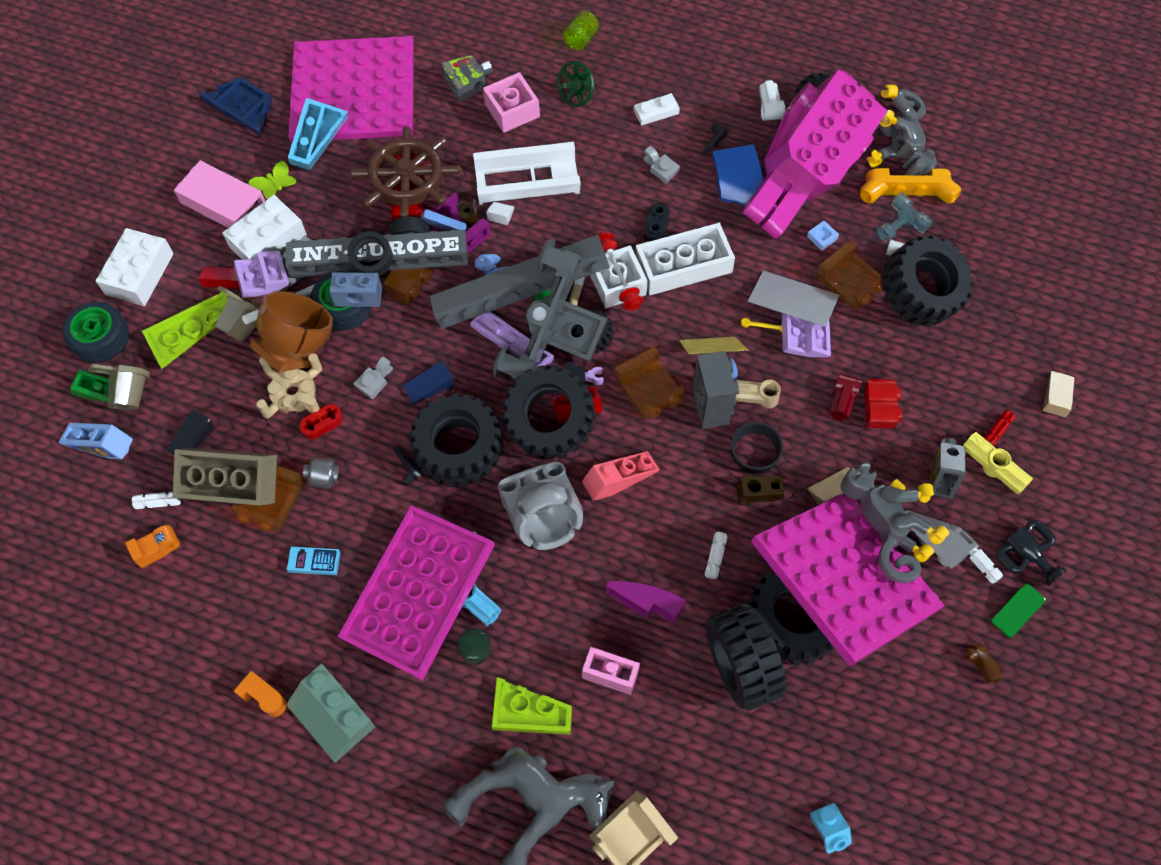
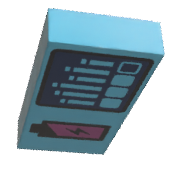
(313, 561)

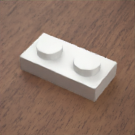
(656, 109)

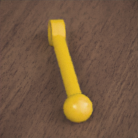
(745, 322)

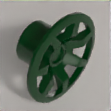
(578, 83)

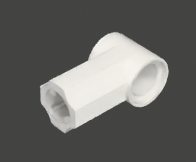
(771, 107)

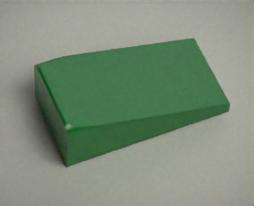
(90, 386)
(1018, 610)

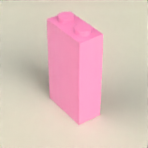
(217, 194)

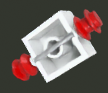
(623, 280)

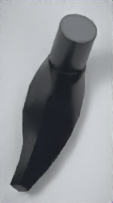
(719, 135)
(414, 470)

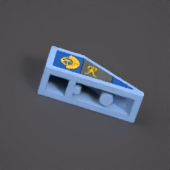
(97, 439)

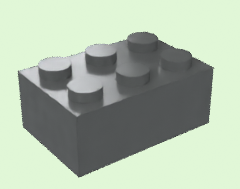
(714, 389)

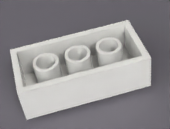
(685, 258)

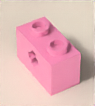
(610, 670)

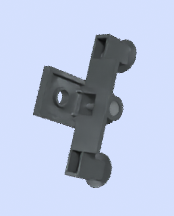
(554, 318)

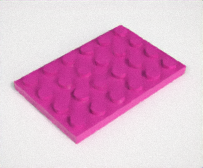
(416, 591)

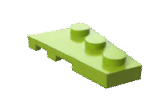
(526, 711)

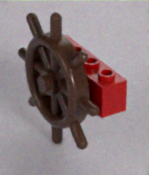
(407, 185)

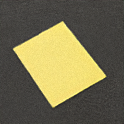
(712, 345)

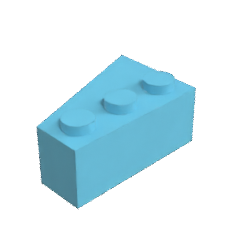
(314, 132)

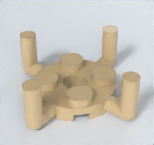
(283, 381)

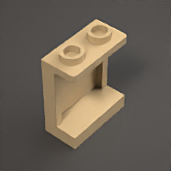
(631, 832)

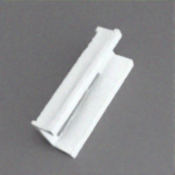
(557, 156)

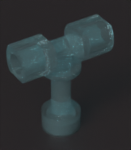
(907, 216)

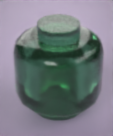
(474, 647)

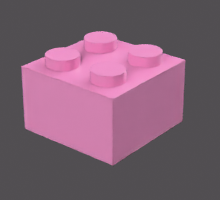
(511, 102)

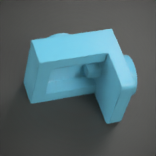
(832, 828)

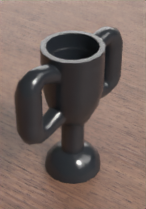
(1030, 551)

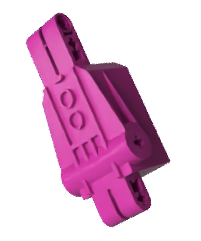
(813, 148)

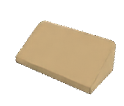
(828, 488)

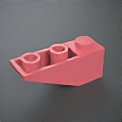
(616, 475)

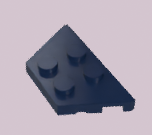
(241, 103)

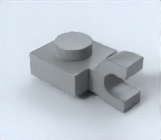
(662, 167)
(372, 381)

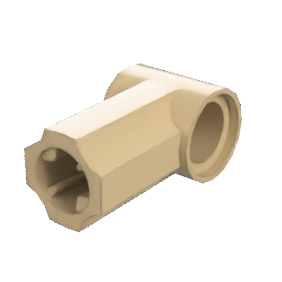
(754, 393)

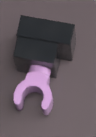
(585, 376)

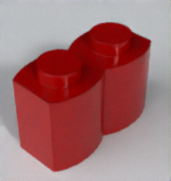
(882, 403)

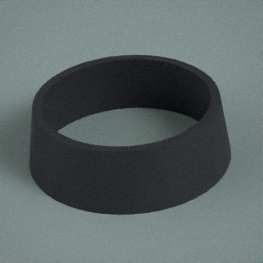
(759, 428)

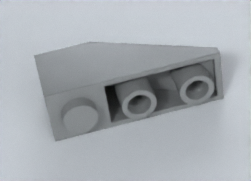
(953, 548)

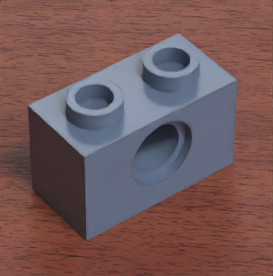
(356, 289)

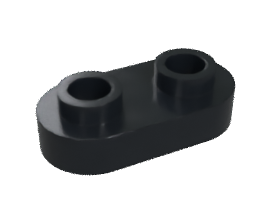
(656, 221)

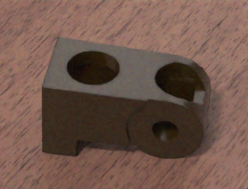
(759, 489)

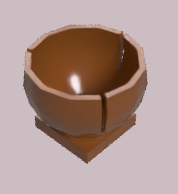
(290, 330)

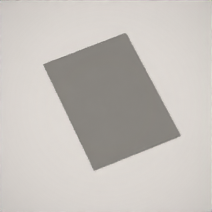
(794, 298)

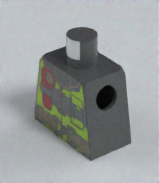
(465, 76)
(951, 460)

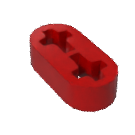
(321, 421)

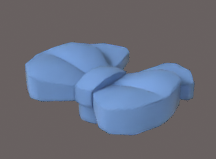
(488, 263)

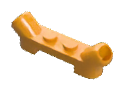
(938, 184)

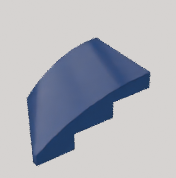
(737, 173)

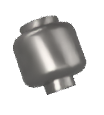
(321, 472)

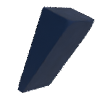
(428, 383)

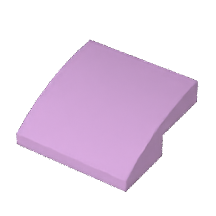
(261, 275)
(805, 337)

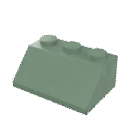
(329, 713)

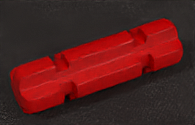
(999, 427)

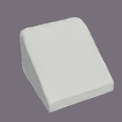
(499, 213)

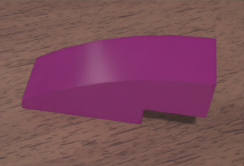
(646, 599)

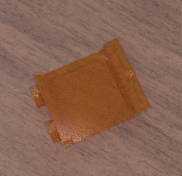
(850, 276)
(648, 384)
(273, 515)

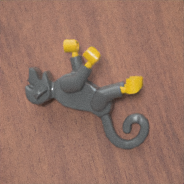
(906, 134)
(886, 515)

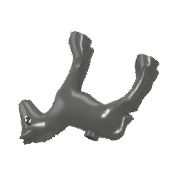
(539, 791)

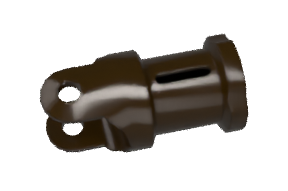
(467, 212)

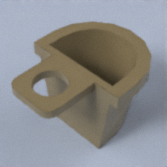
(231, 317)
(125, 385)

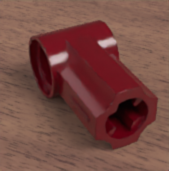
(845, 392)

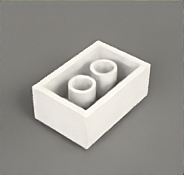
(264, 230)
(135, 267)

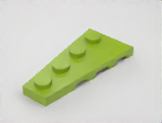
(184, 329)

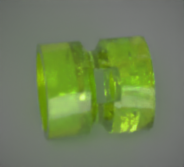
(581, 30)

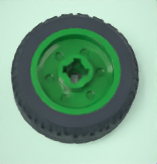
(343, 317)
(95, 332)

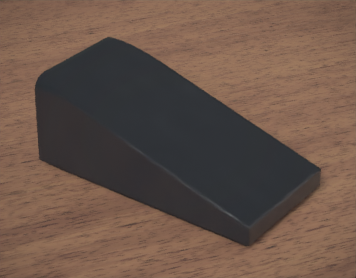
(192, 432)

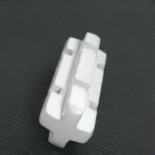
(154, 500)
(716, 555)
(985, 565)

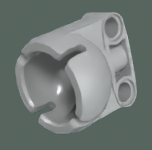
(542, 506)

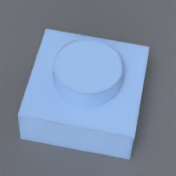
(822, 235)

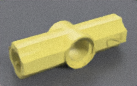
(1008, 472)

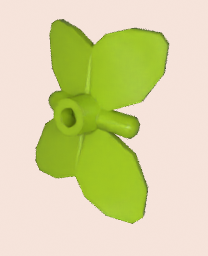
(275, 182)

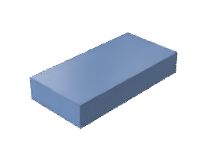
(441, 222)

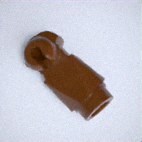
(984, 663)

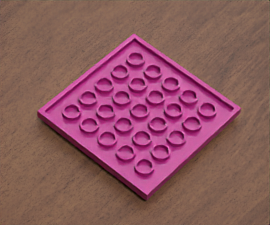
(359, 76)
(834, 574)

